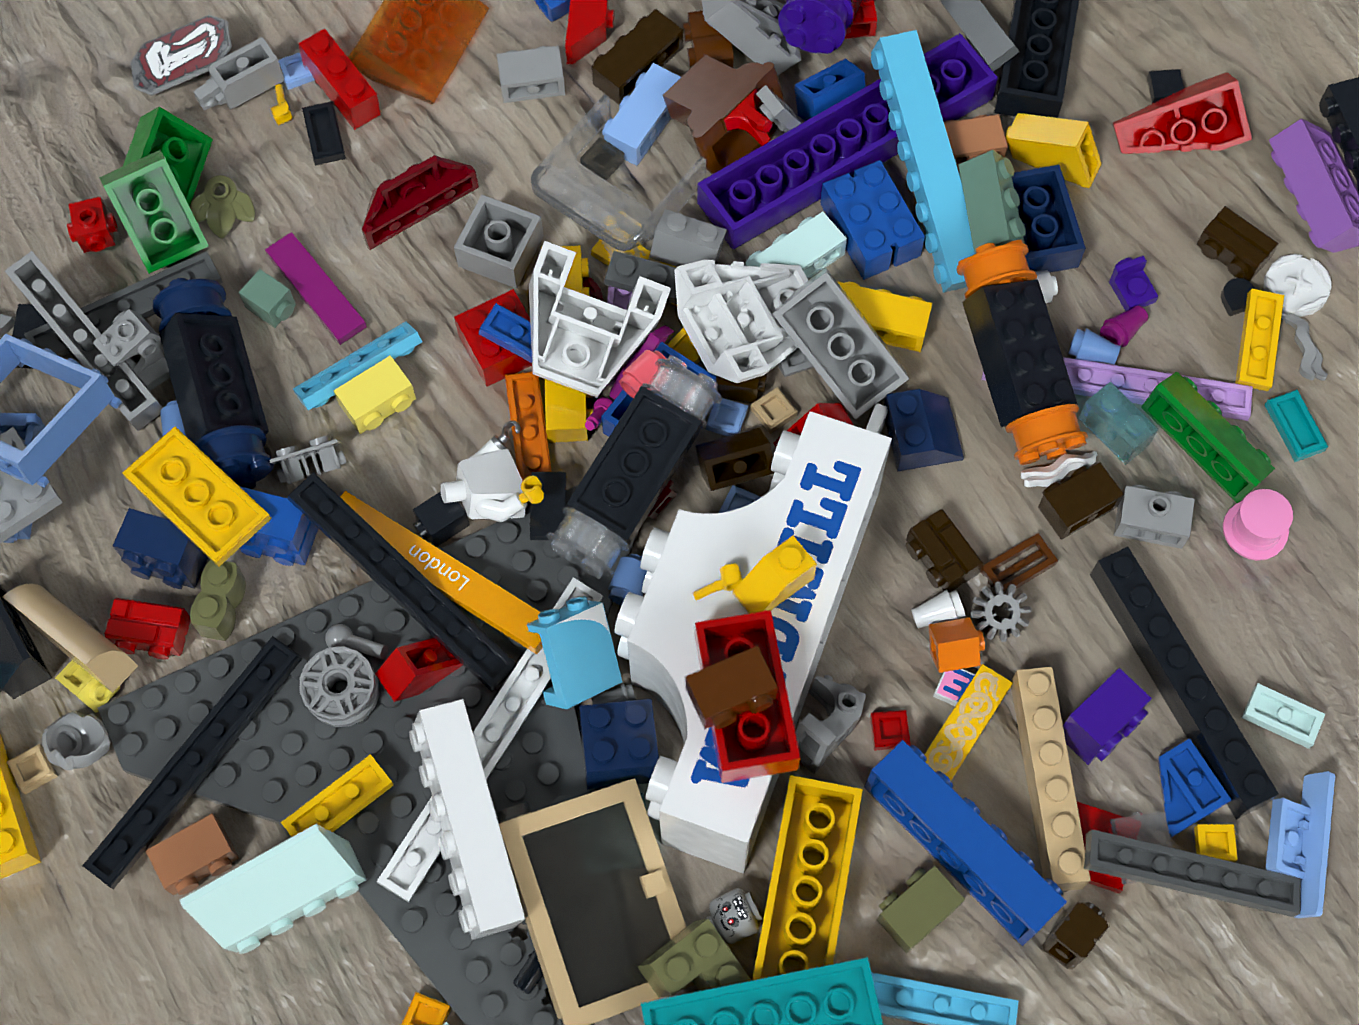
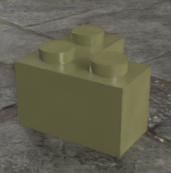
(694, 956)

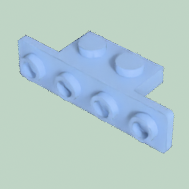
(1301, 839)

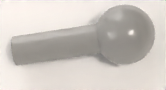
(342, 635)

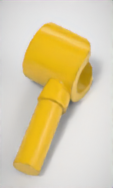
(281, 111)
(730, 579)

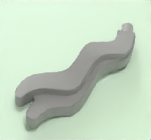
(1311, 362)

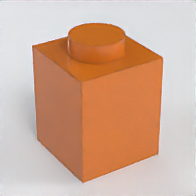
(955, 644)

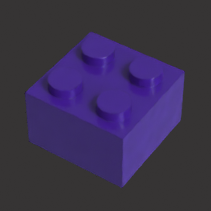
(1106, 717)

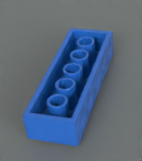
(964, 842)

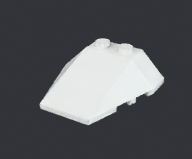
(731, 314)

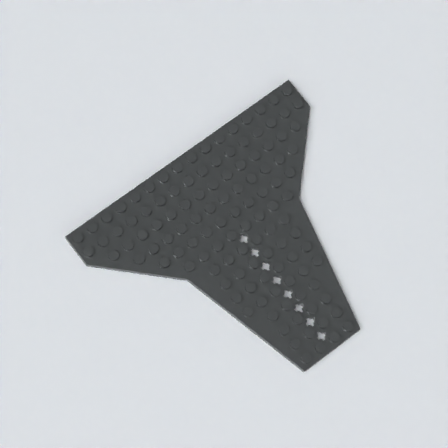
(294, 756)

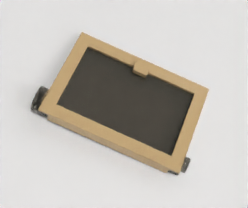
(592, 898)

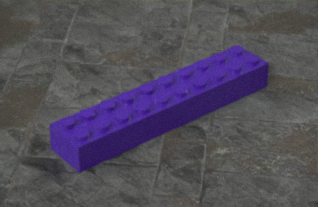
(849, 135)

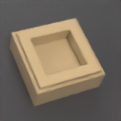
(773, 410)
(32, 769)

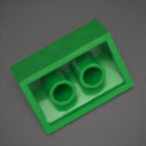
(179, 142)

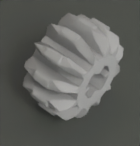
(1003, 623)

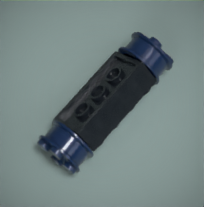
(213, 378)

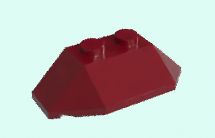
(415, 196)

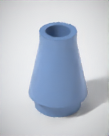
(1092, 347)

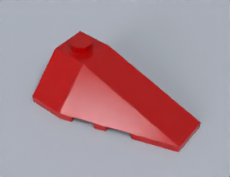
(1192, 119)

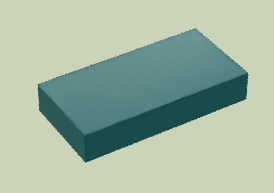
(1296, 425)

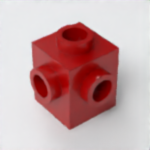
(92, 225)

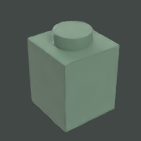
(267, 298)

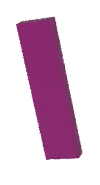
(316, 288)

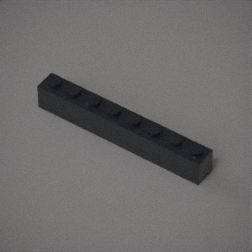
(1182, 681)

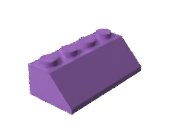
(1320, 184)

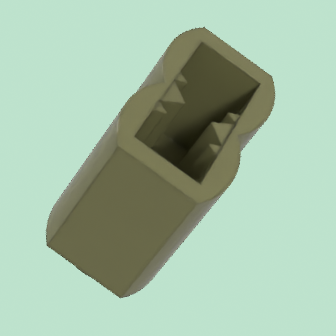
(214, 607)

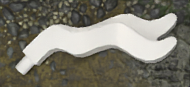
(1057, 471)

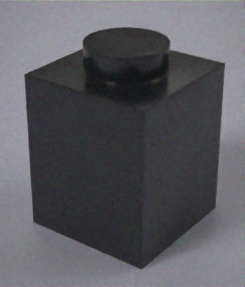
(439, 519)

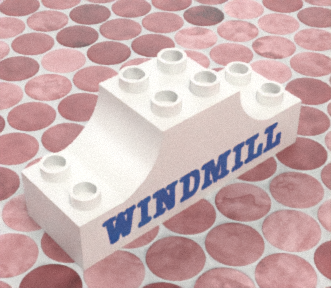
(824, 499)

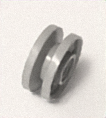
(324, 672)

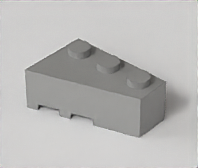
(753, 30)

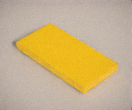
(196, 496)

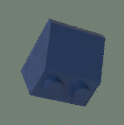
(921, 429)

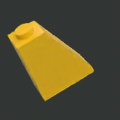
(1055, 141)

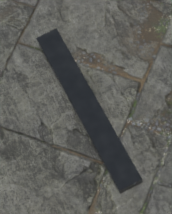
(402, 581)
(192, 763)

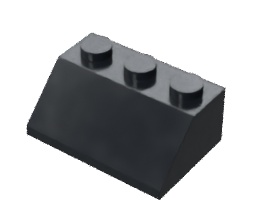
(19, 658)

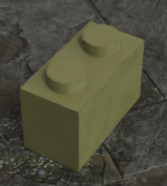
(919, 908)

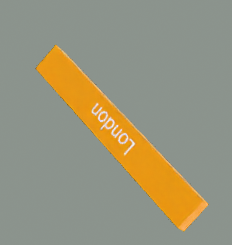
(455, 579)

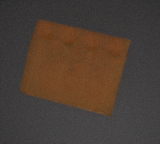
(416, 43)

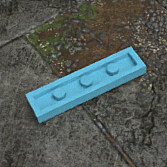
(319, 388)
(940, 1004)

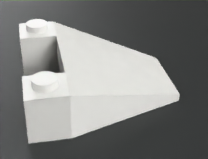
(581, 337)

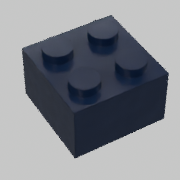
(159, 550)
(618, 742)

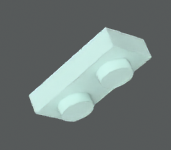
(1283, 716)

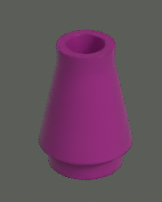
(1124, 326)

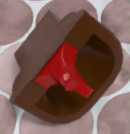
(724, 109)

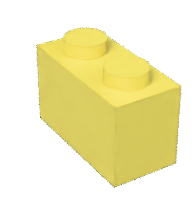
(375, 395)

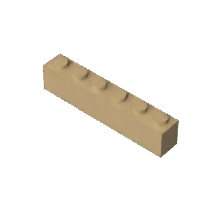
(1049, 778)

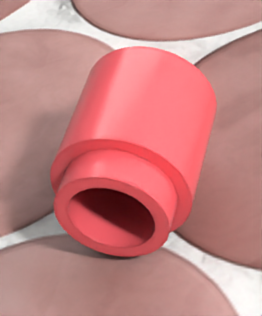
(640, 372)

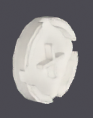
(1302, 283)

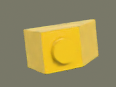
(776, 577)

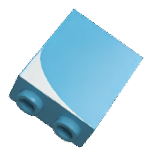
(577, 651)

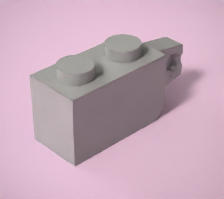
(240, 76)

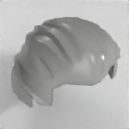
(75, 741)

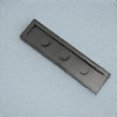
(982, 31)

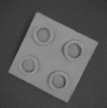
(290, 457)

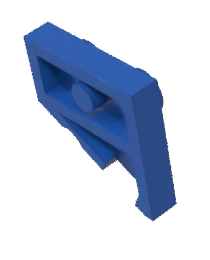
(1188, 787)

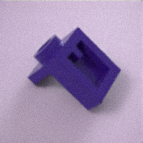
(1132, 283)

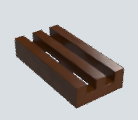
(1044, 551)

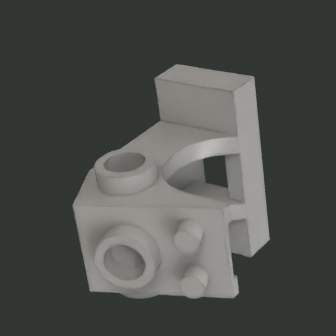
(134, 336)
(820, 738)

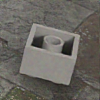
(499, 241)

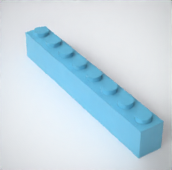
(926, 153)

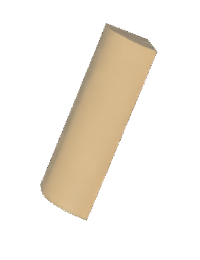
(72, 635)

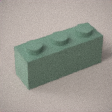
(991, 200)

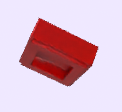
(889, 729)

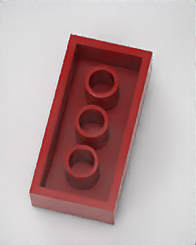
(758, 741)

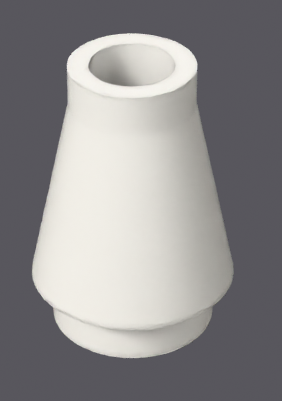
(939, 609)

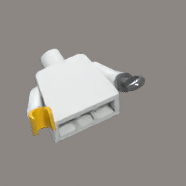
(491, 482)

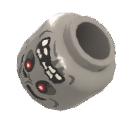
(735, 915)

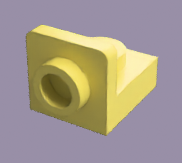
(84, 686)

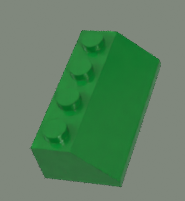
(1207, 436)

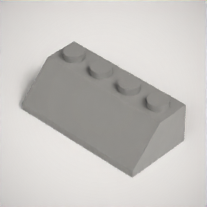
(840, 343)

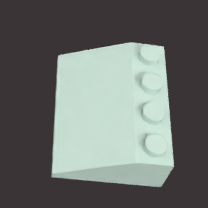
(276, 889)

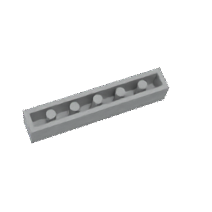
(79, 334)

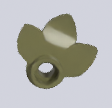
(222, 209)

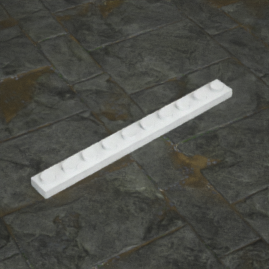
(492, 738)

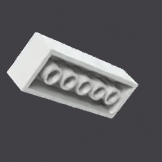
(467, 820)

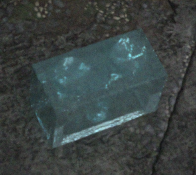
(1118, 423)

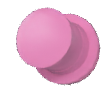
(1258, 525)

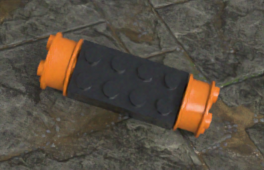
(1020, 352)

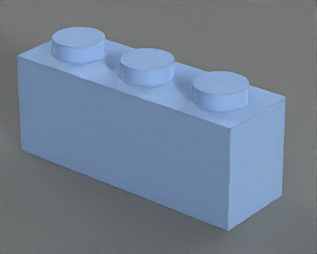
(641, 115)

